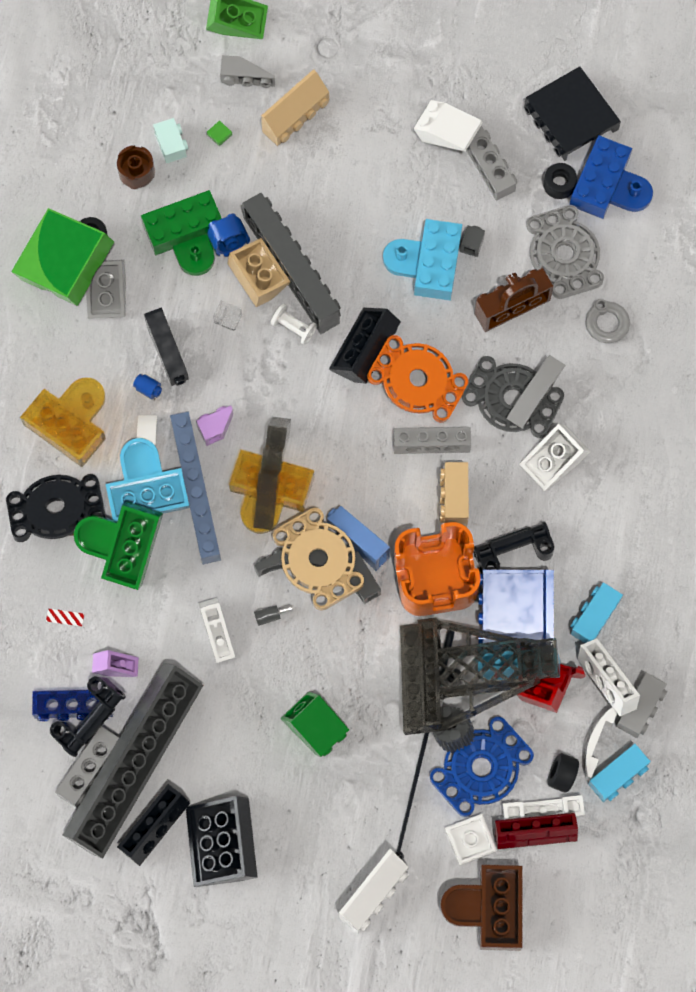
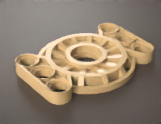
(324, 577)

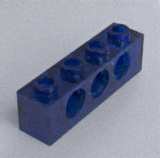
(42, 700)

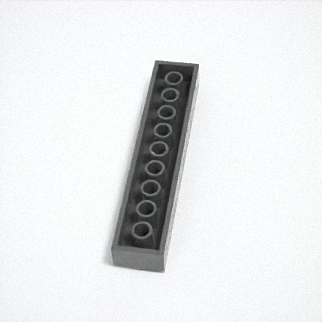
(133, 760)

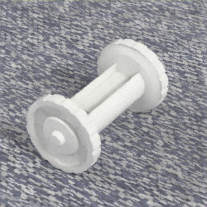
(293, 324)

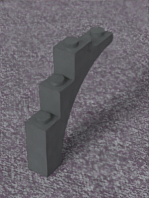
(319, 558)

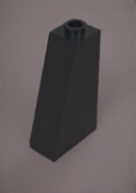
(166, 346)

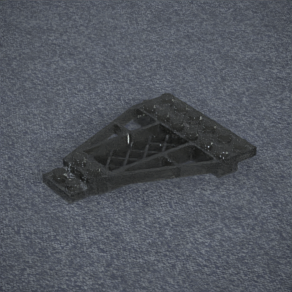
(423, 677)

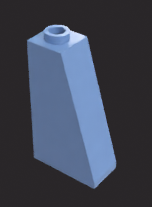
(364, 541)

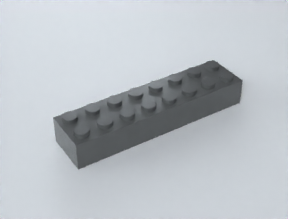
(304, 280)

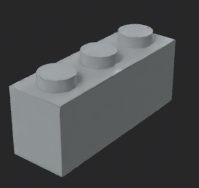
(650, 692)

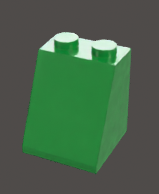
(315, 724)

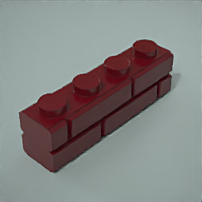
(536, 830)

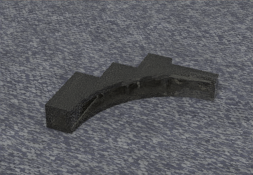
(270, 472)

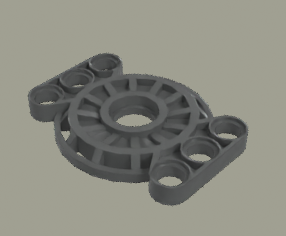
(497, 384)

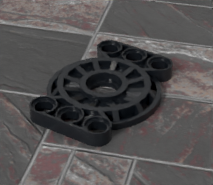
(58, 525)

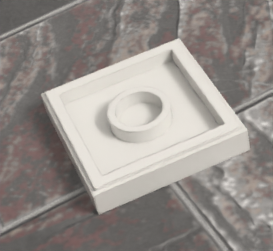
(470, 839)

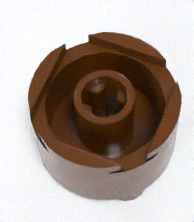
(135, 166)

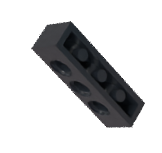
(153, 825)

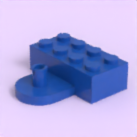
(608, 183)

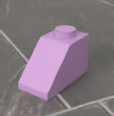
(115, 664)

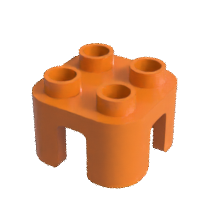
(436, 570)

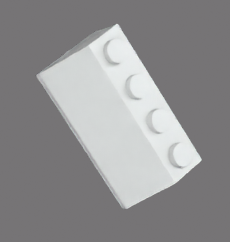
(374, 891)

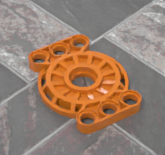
(398, 374)

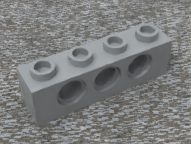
(498, 186)
(432, 440)
(66, 789)

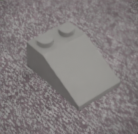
(107, 291)

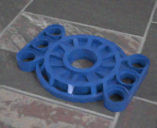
(501, 759)

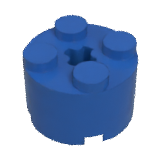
(227, 234)

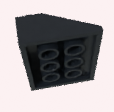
(221, 841)

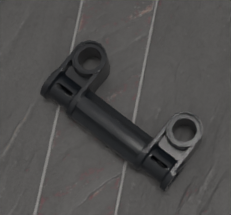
(538, 536)
(74, 738)

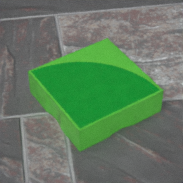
(62, 256)

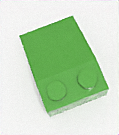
(237, 18)

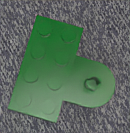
(184, 229)
(123, 543)

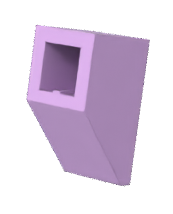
(214, 426)

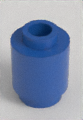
(147, 386)

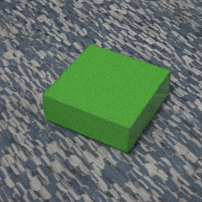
(219, 133)

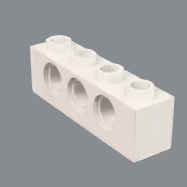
(608, 677)

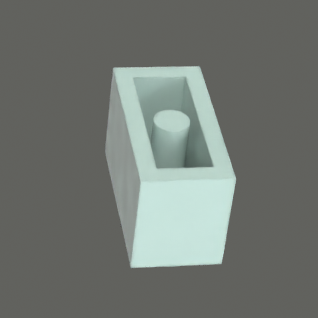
(170, 140)

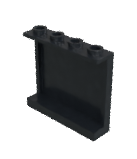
(571, 112)

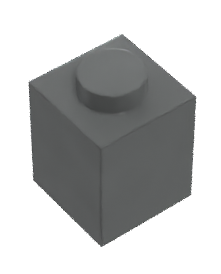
(472, 240)

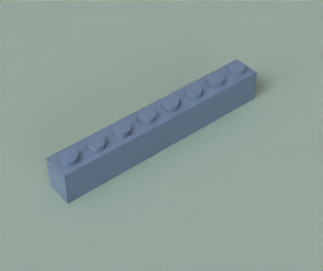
(195, 488)

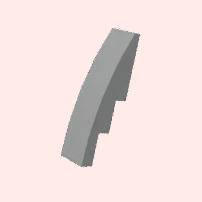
(536, 391)

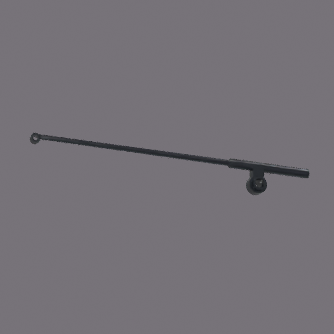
(450, 678)

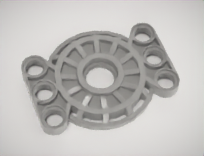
(572, 234)

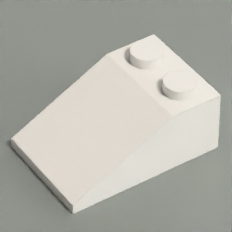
(447, 126)
(554, 457)

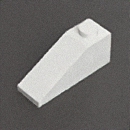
(216, 630)

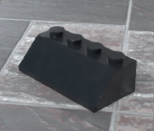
(364, 343)

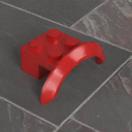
(551, 690)

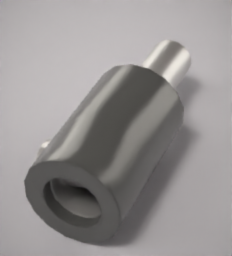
(270, 614)

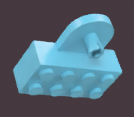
(428, 261)
(145, 481)

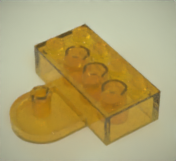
(67, 420)
(292, 492)

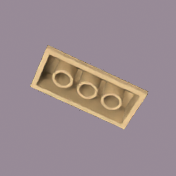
(295, 108)

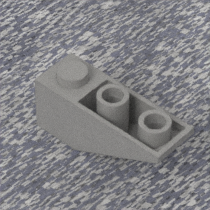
(241, 71)

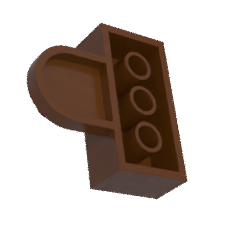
(513, 299)
(491, 906)

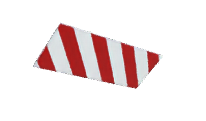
(65, 617)

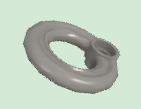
(611, 307)

